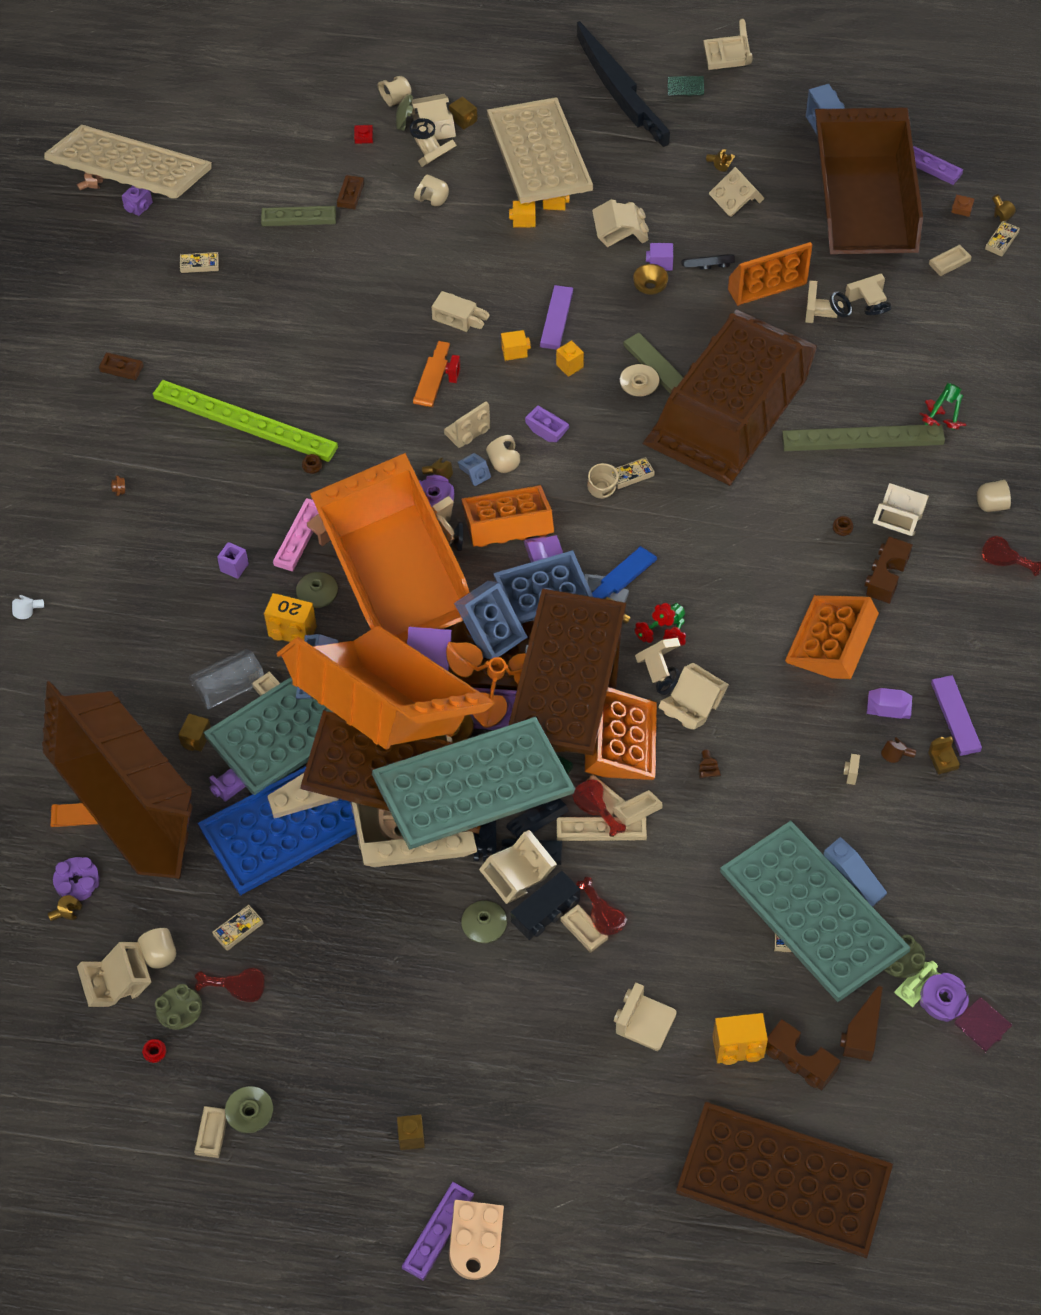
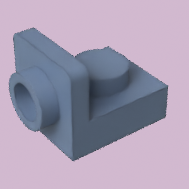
(476, 468)

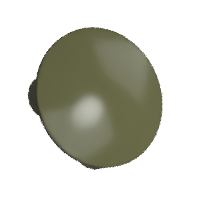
(404, 110)
(910, 963)
(178, 1007)

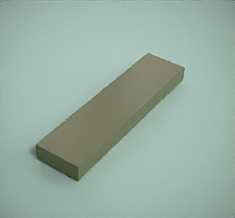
(298, 216)
(649, 356)

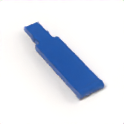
(624, 573)

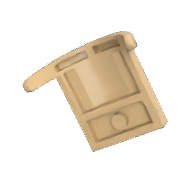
(728, 51)

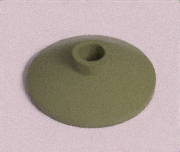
(320, 595)
(484, 931)
(249, 1099)

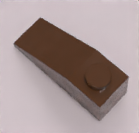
(862, 1030)

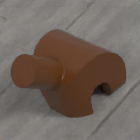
(895, 750)
(708, 766)

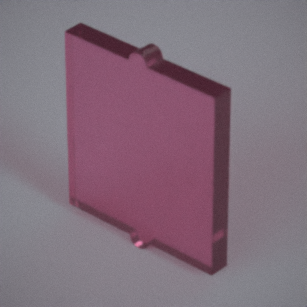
(983, 1024)

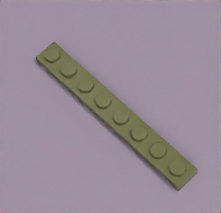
(862, 437)

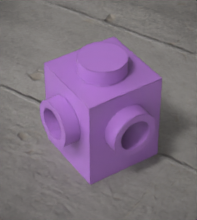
(136, 200)
(661, 255)
(232, 560)

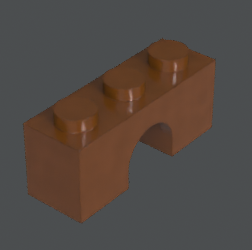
(893, 556)
(815, 1069)

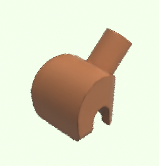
(91, 181)

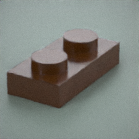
(350, 192)
(121, 366)

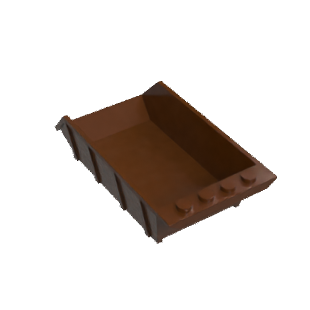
(869, 180)
(732, 397)
(119, 778)

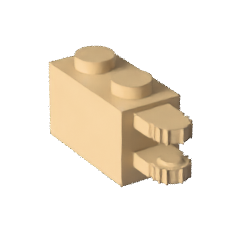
(458, 312)

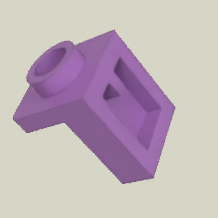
(226, 785)

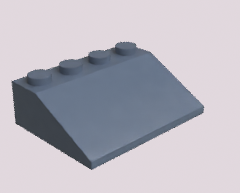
(525, 582)

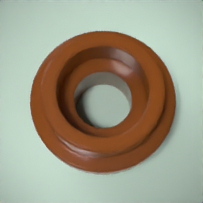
(118, 485)

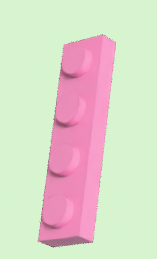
(296, 538)

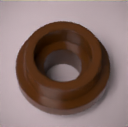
(312, 460)
(840, 522)

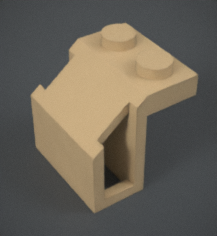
(436, 110)
(618, 221)
(901, 509)
(694, 696)
(518, 867)
(115, 976)

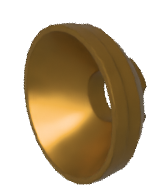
(650, 274)

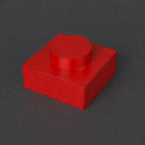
(363, 134)
(453, 368)

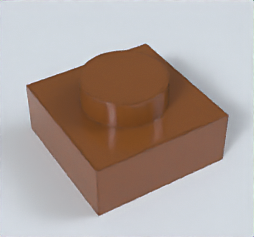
(962, 205)

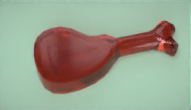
(997, 552)
(589, 798)
(604, 917)
(246, 986)

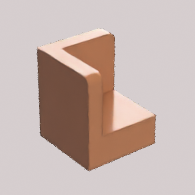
(318, 527)

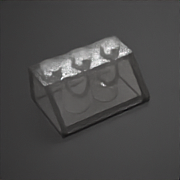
(227, 678)

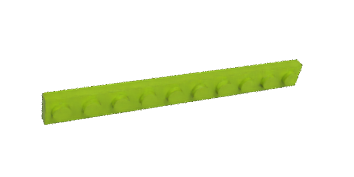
(245, 420)

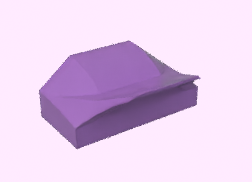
(546, 424)
(542, 547)
(889, 703)

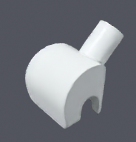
(24, 608)

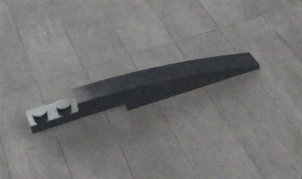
(621, 86)

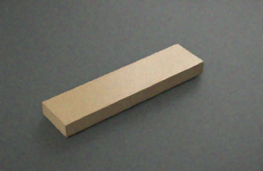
(597, 829)

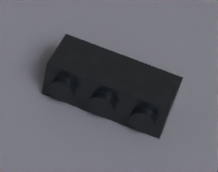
(545, 905)

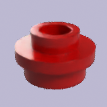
(151, 1045)

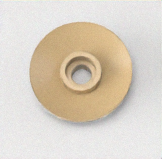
(639, 380)

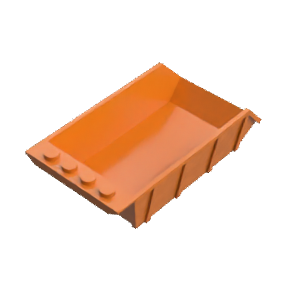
(392, 548)
(383, 687)

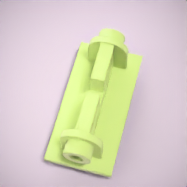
(911, 987)

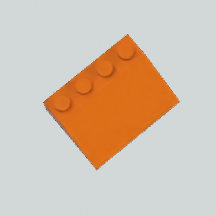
(770, 274)
(508, 516)
(833, 635)
(625, 738)

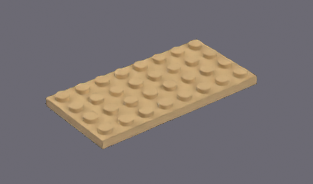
(539, 150)
(128, 161)

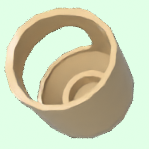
(397, 89)
(435, 191)
(501, 458)
(601, 481)
(994, 496)
(157, 948)

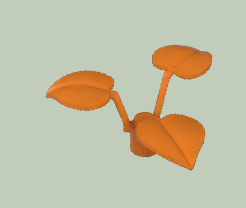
(466, 657)

